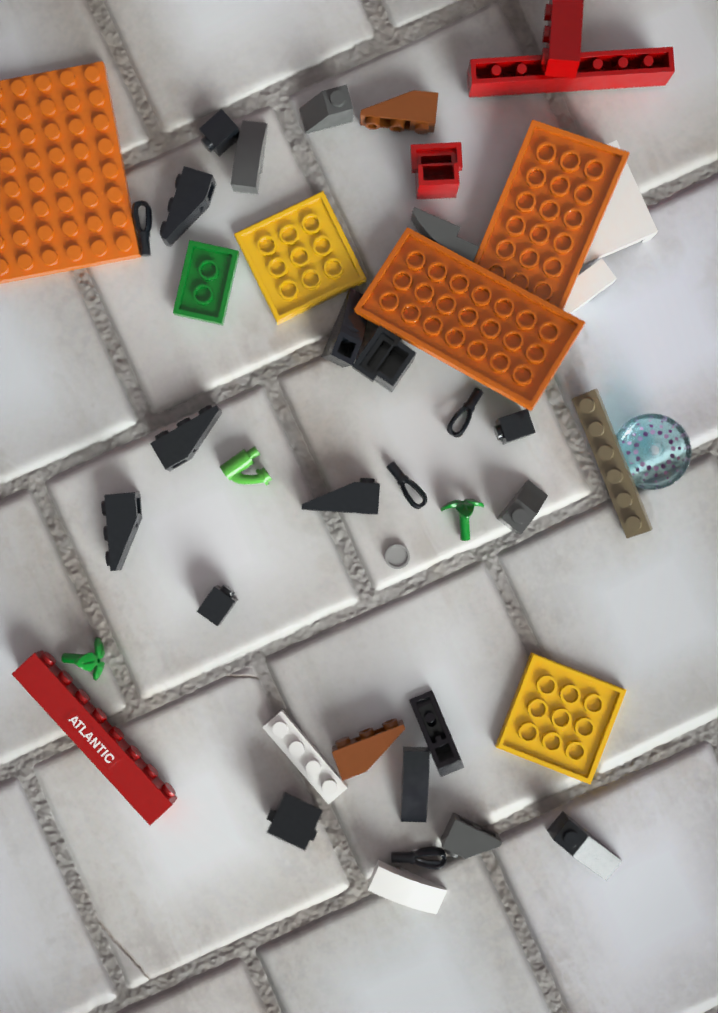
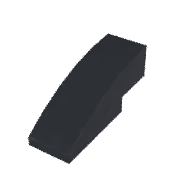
(415, 784)

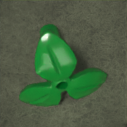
(465, 510)
(89, 660)

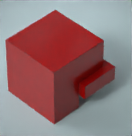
(436, 169)

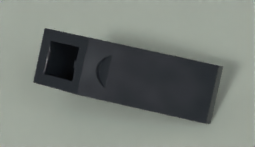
(190, 201)
(346, 334)
(183, 442)
(123, 519)

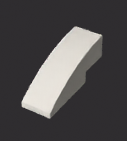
(589, 285)
(406, 888)

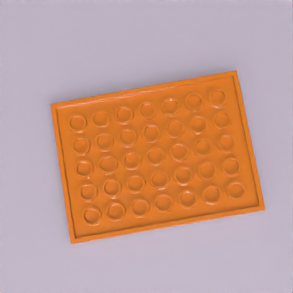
(61, 175)

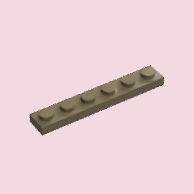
(612, 463)

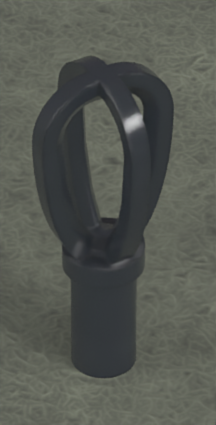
(143, 235)
(468, 406)
(401, 480)
(411, 857)

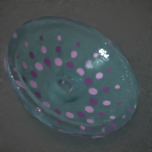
(649, 469)

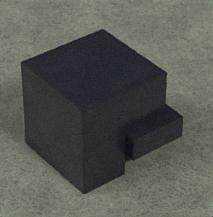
(384, 359)
(294, 821)

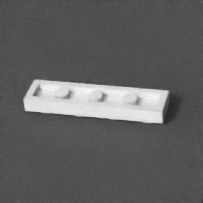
(305, 756)

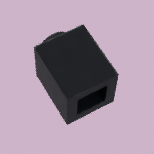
(219, 133)
(514, 427)
(218, 604)

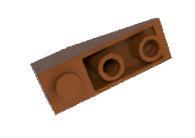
(407, 111)
(360, 753)

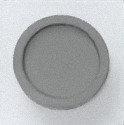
(397, 556)

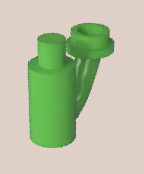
(239, 463)

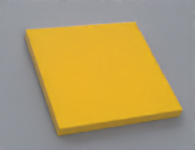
(300, 257)
(560, 718)

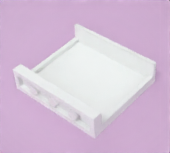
(625, 219)

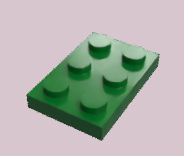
(206, 282)

